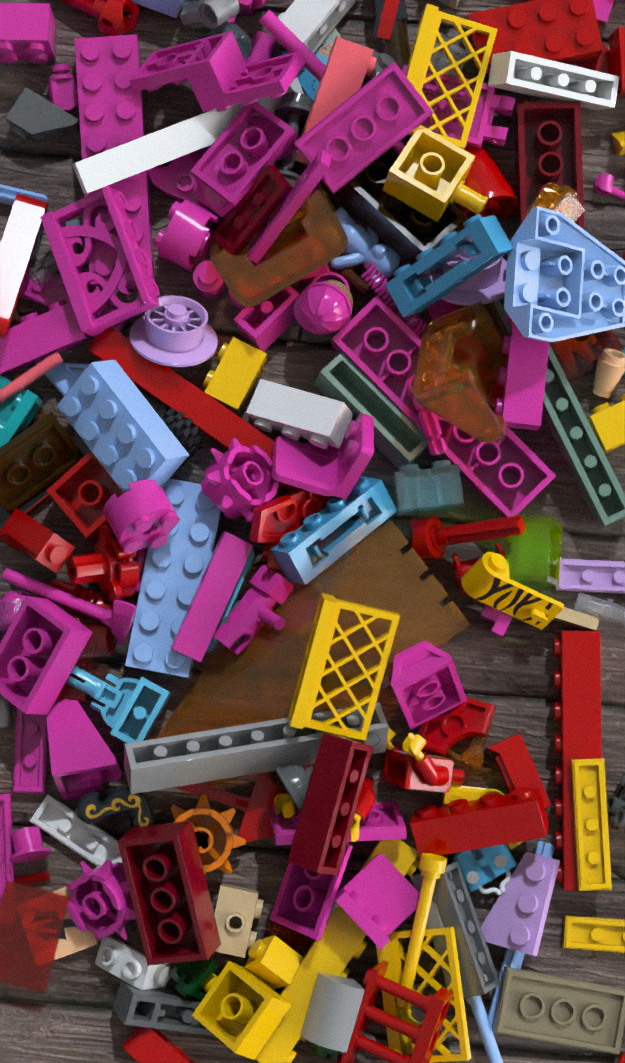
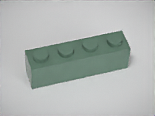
(393, 431)

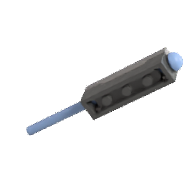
(454, 907)

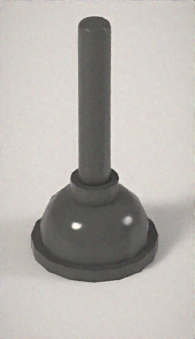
(297, 778)

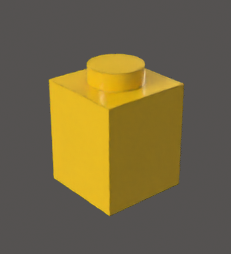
(273, 961)

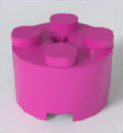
(187, 234)
(141, 516)

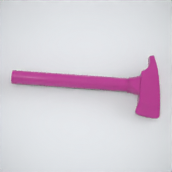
(118, 619)

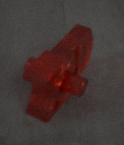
(288, 936)

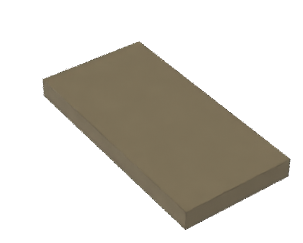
(560, 1010)

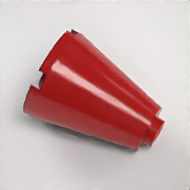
(489, 181)

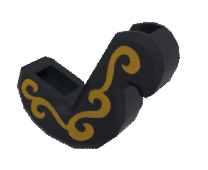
(115, 803)

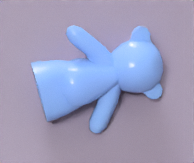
(364, 249)

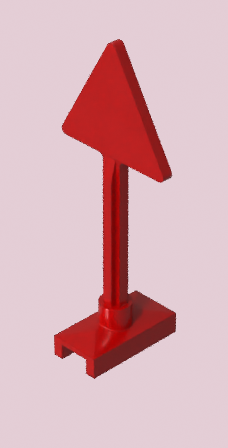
(256, 808)

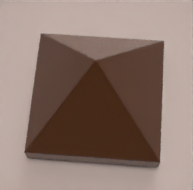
(355, 282)

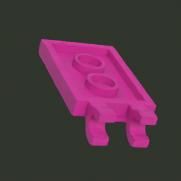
(481, 125)

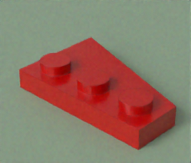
(284, 515)

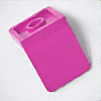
(324, 470)

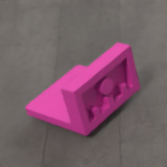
(378, 899)

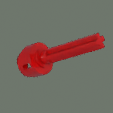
(110, 14)
(432, 537)

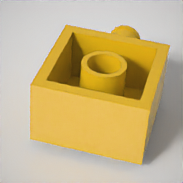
(433, 175)
(240, 1010)

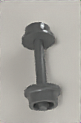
(294, 111)

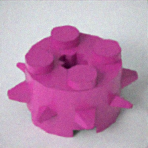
(239, 480)
(101, 900)

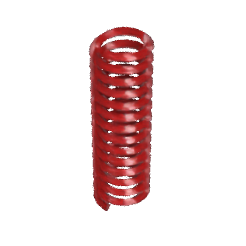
(32, 876)

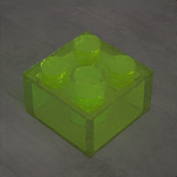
(536, 553)

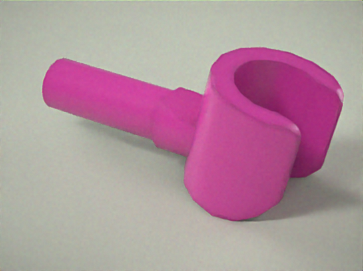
(604, 186)

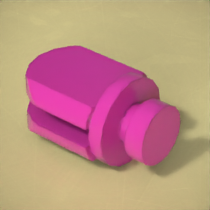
(63, 88)

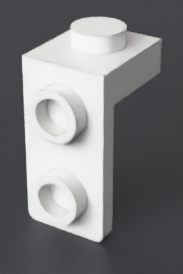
(131, 965)

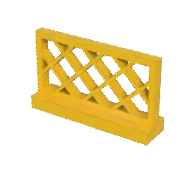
(420, 63)
(315, 660)
(396, 957)

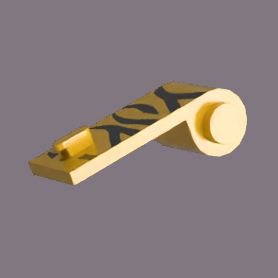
(490, 584)

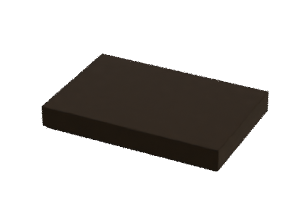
(35, 460)

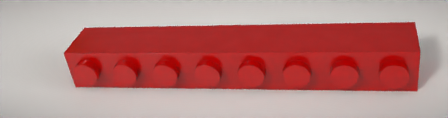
(578, 732)

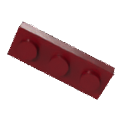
(252, 210)

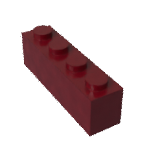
(330, 804)

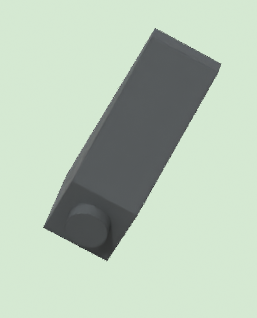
(157, 1009)

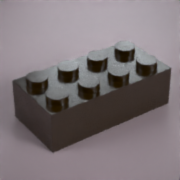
(392, 220)

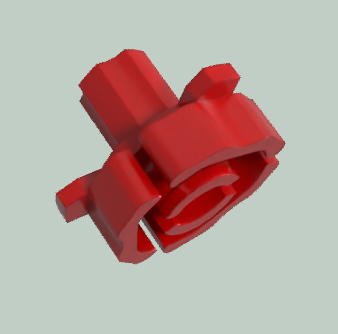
(107, 566)

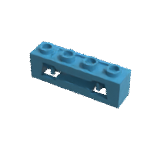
(488, 242)
(334, 530)

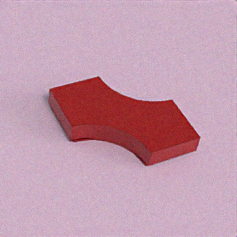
(465, 721)

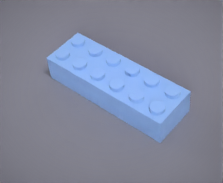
(172, 579)

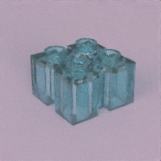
(427, 489)

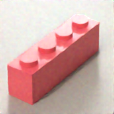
(340, 80)

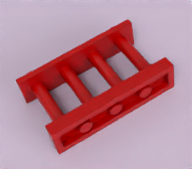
(423, 1035)

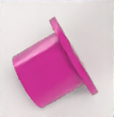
(28, 845)

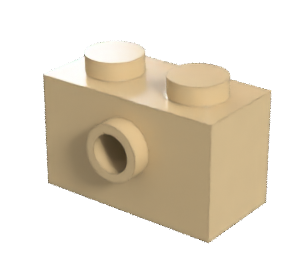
(234, 918)

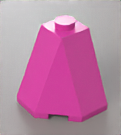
(77, 751)

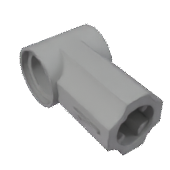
(208, 12)

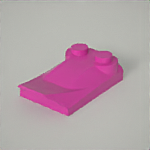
(240, 155)
(425, 683)

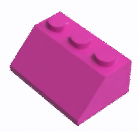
(307, 898)

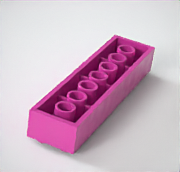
(108, 118)
(387, 352)

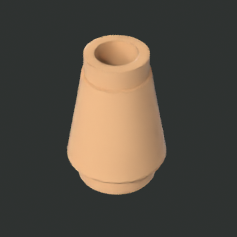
(608, 372)

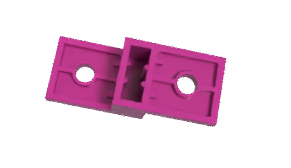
(218, 72)

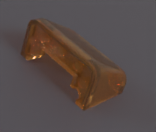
(294, 254)
(456, 371)

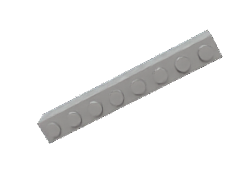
(234, 751)

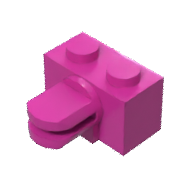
(267, 320)

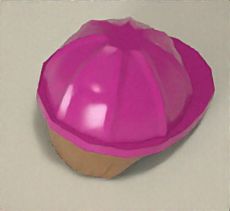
(324, 307)

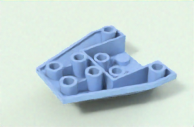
(562, 280)

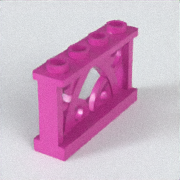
(62, 242)

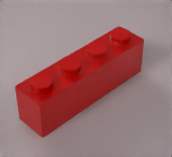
(480, 822)

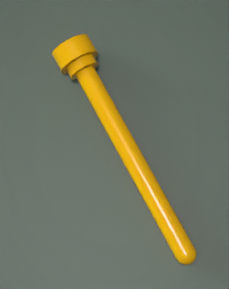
(432, 868)

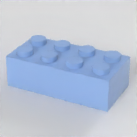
(121, 426)

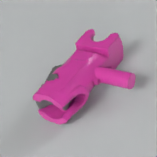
(254, 609)

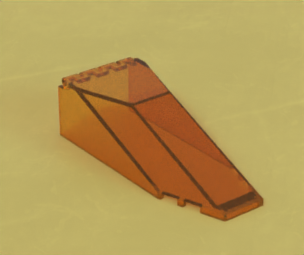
(265, 674)

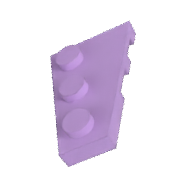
(522, 909)

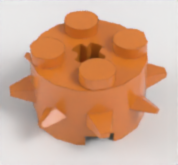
(220, 833)

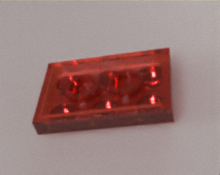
(30, 934)

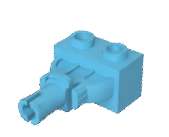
(129, 706)

